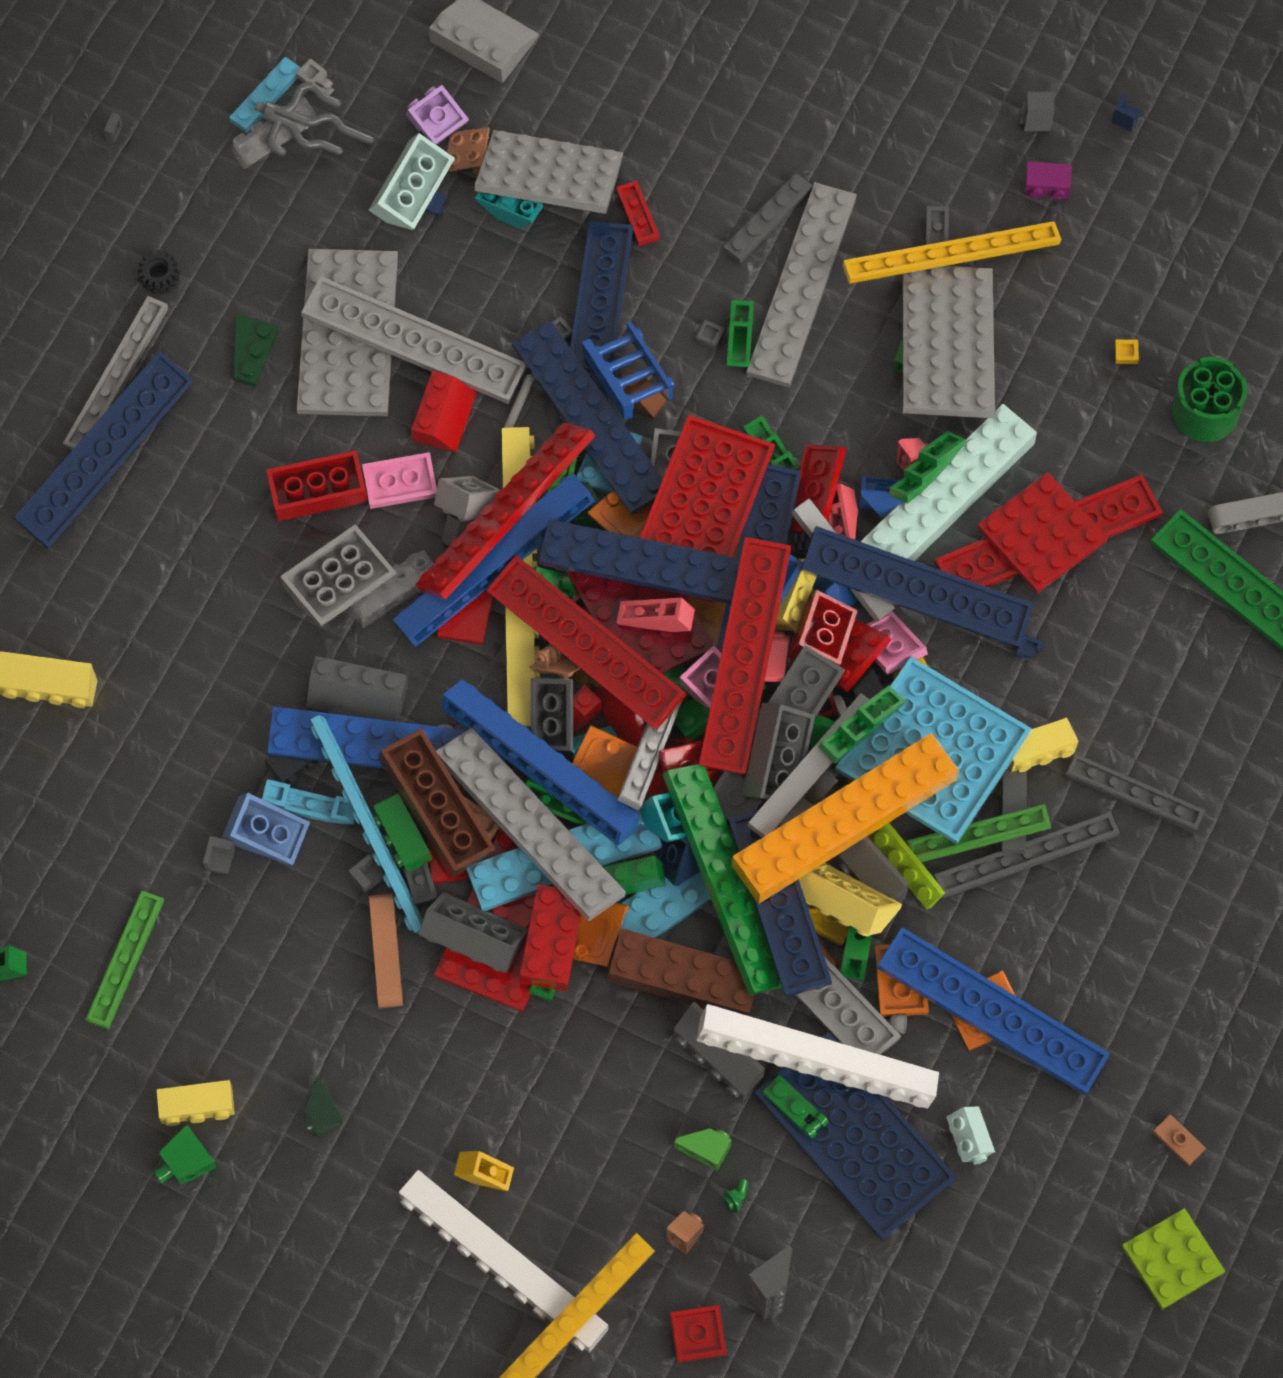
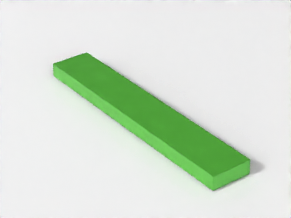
(982, 833)
(124, 960)

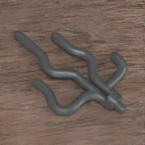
(284, 114)

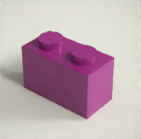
(1048, 180)

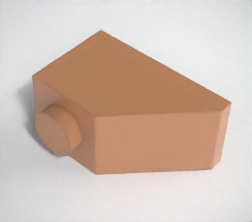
(685, 1231)

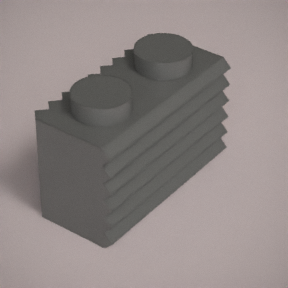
(1037, 111)

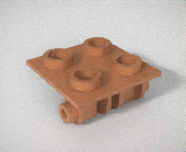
(468, 149)
(553, 661)

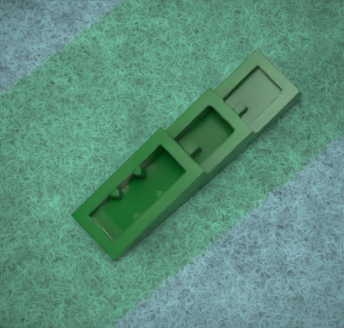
(780, 457)
(928, 467)
(862, 724)

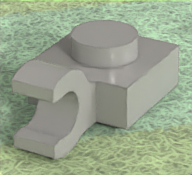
(316, 74)

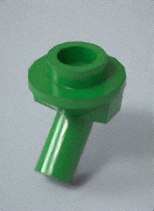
(734, 1198)

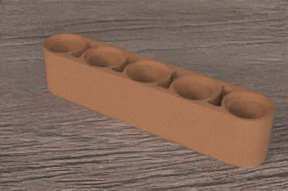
(386, 950)

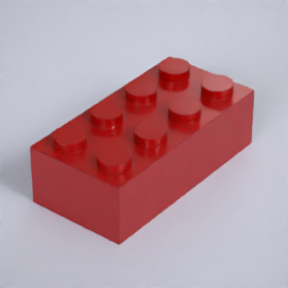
(317, 485)
(550, 940)

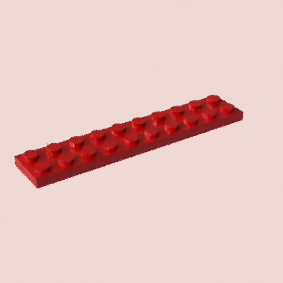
(1110, 509)
(504, 510)
(586, 642)
(745, 656)

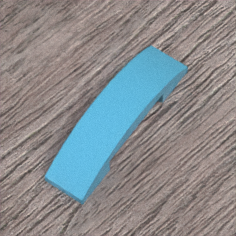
(308, 804)

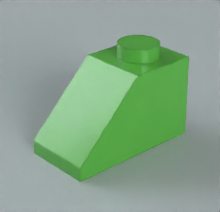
(705, 1146)

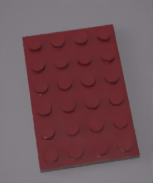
(659, 648)

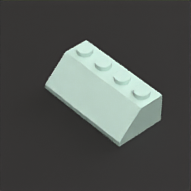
(411, 183)

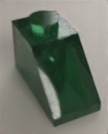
(321, 1111)

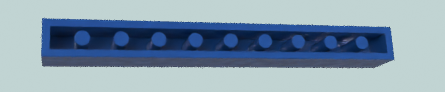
(527, 534)
(540, 762)

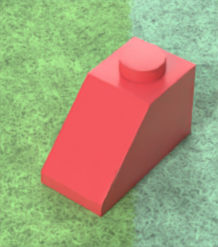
(908, 451)

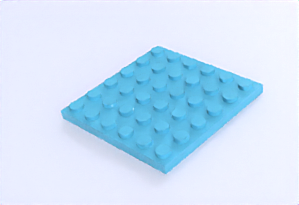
(970, 731)

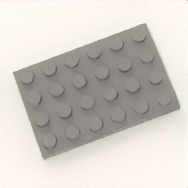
(549, 171)

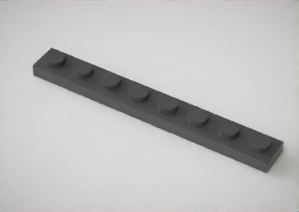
(1037, 852)

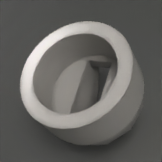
(899, 1022)

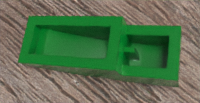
(740, 333)

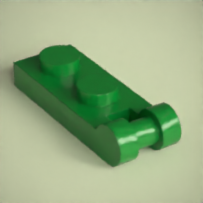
(794, 1106)

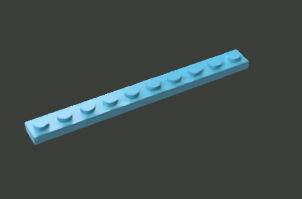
(363, 815)

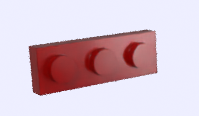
(637, 213)

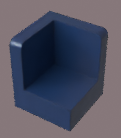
(1125, 114)

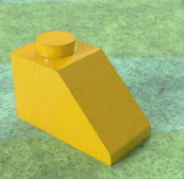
(483, 1170)

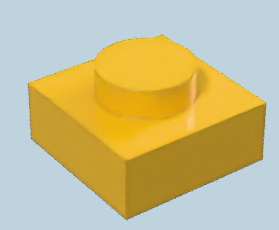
(1126, 352)

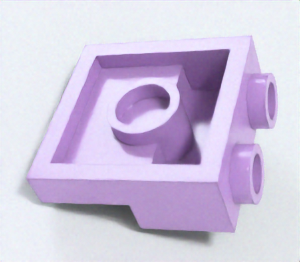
(436, 115)

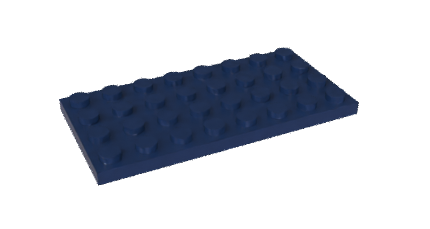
(865, 1150)

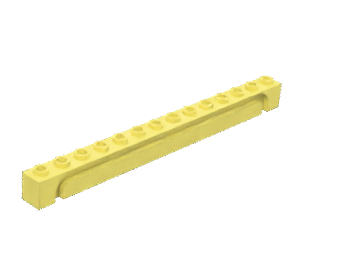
(519, 636)

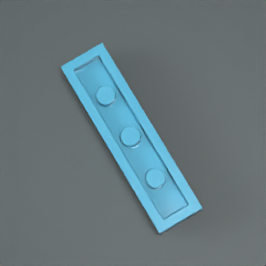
(268, 90)

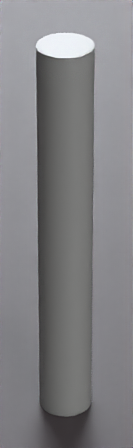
(518, 404)

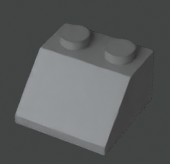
(464, 496)

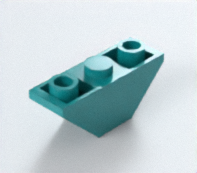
(510, 210)

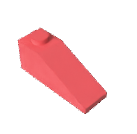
(844, 512)
(657, 614)
(778, 659)

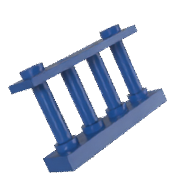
(615, 386)

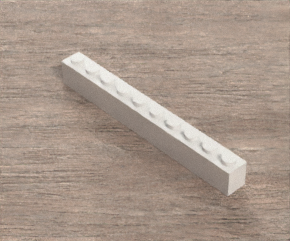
(817, 1056)
(494, 1255)

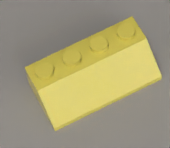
(47, 679)
(848, 900)

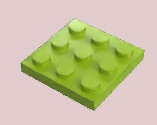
(1173, 1259)

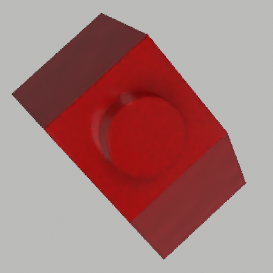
(585, 708)

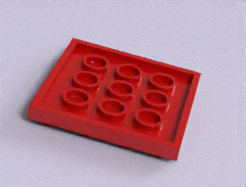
(1042, 533)

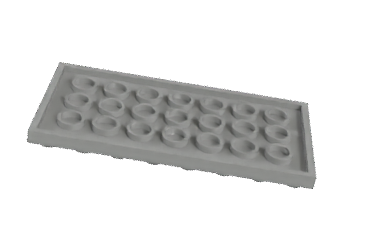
(948, 342)
(337, 370)

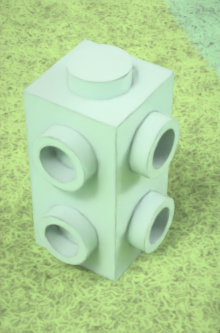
(970, 1135)

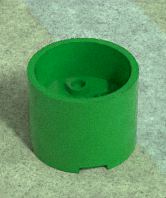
(1207, 416)

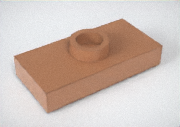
(1179, 1140)

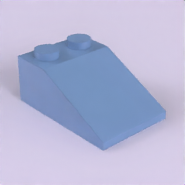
(265, 829)

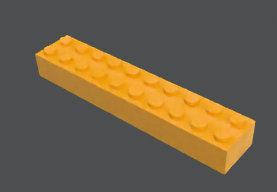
(844, 818)

